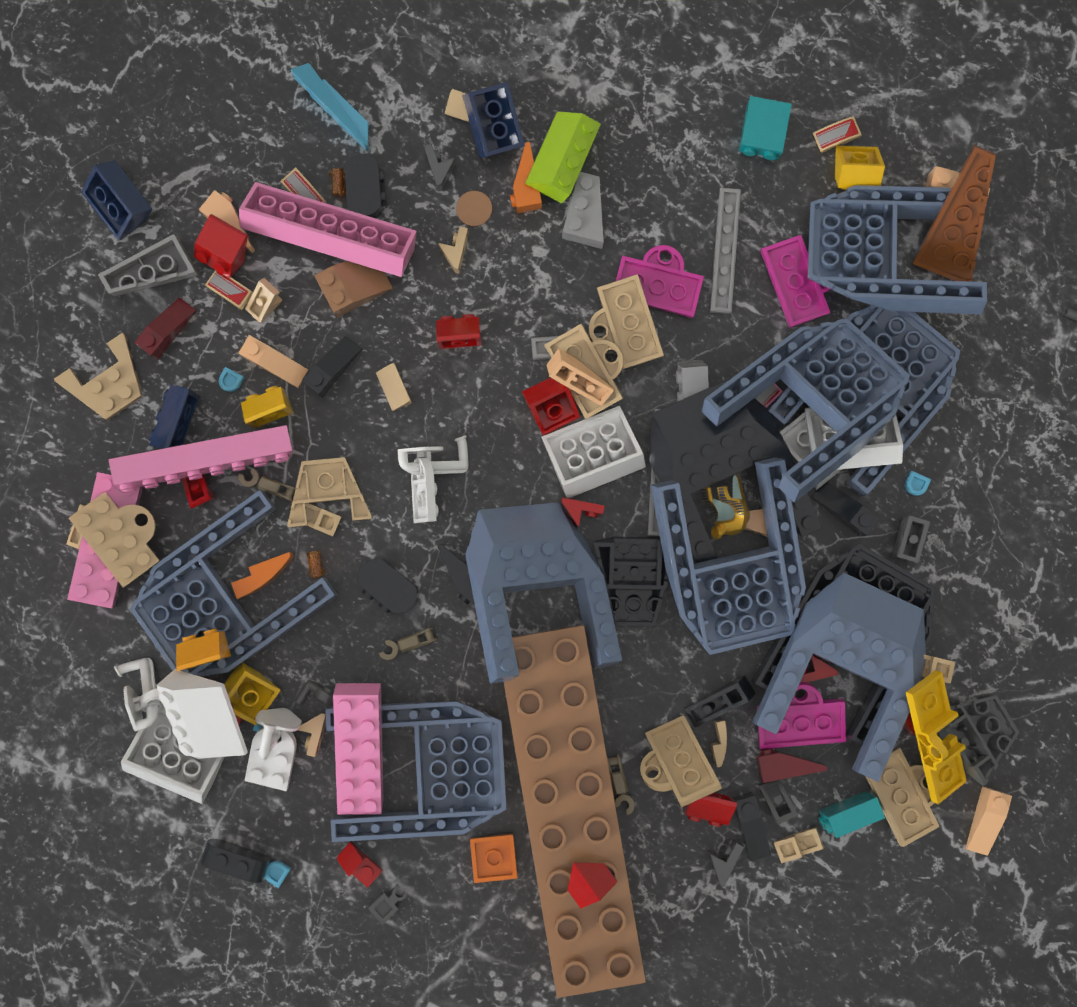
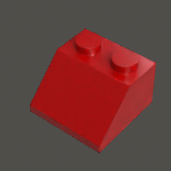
(221, 246)
(458, 332)
(550, 405)
(714, 807)

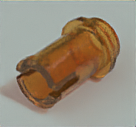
(337, 177)
(315, 564)

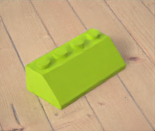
(562, 154)

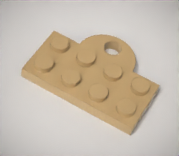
(627, 321)
(593, 355)
(117, 537)
(678, 762)
(904, 799)

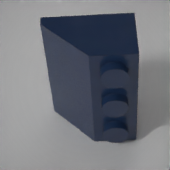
(493, 120)
(116, 199)
(174, 417)

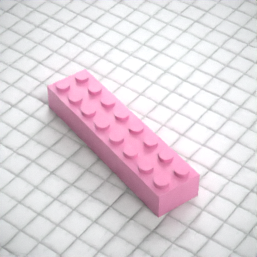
(327, 229)
(200, 458)

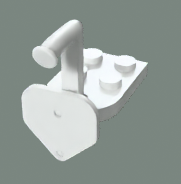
(422, 476)
(149, 701)
(271, 758)

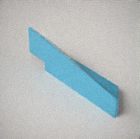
(333, 103)

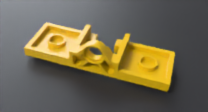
(929, 715)

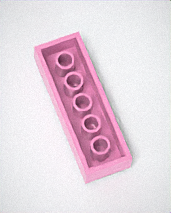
(91, 578)
(358, 748)

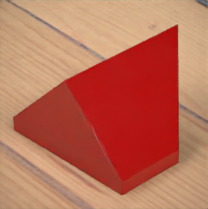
(590, 882)

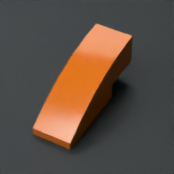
(261, 575)

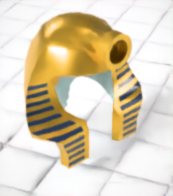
(730, 512)

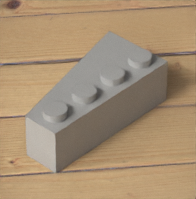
(152, 267)

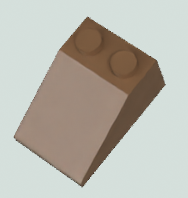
(351, 285)

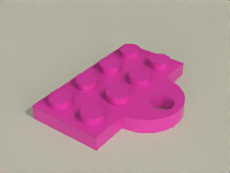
(788, 269)
(664, 283)
(808, 722)

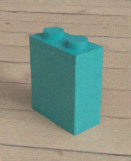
(764, 128)
(851, 814)

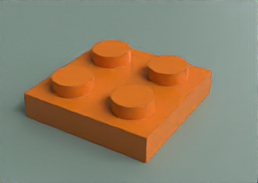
(493, 858)

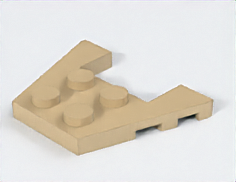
(110, 390)
(323, 482)

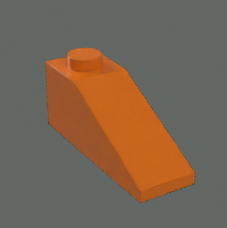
(525, 197)

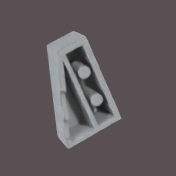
(585, 213)
(691, 378)

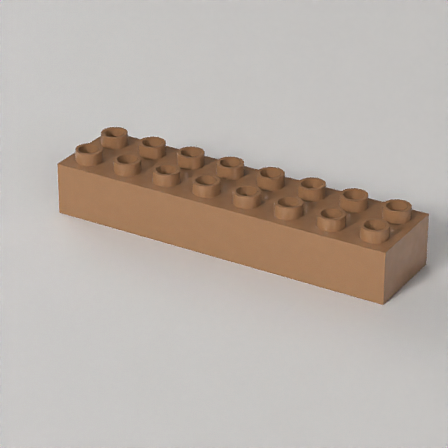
(571, 811)

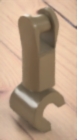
(267, 485)
(408, 643)
(620, 784)

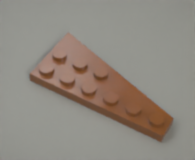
(956, 231)

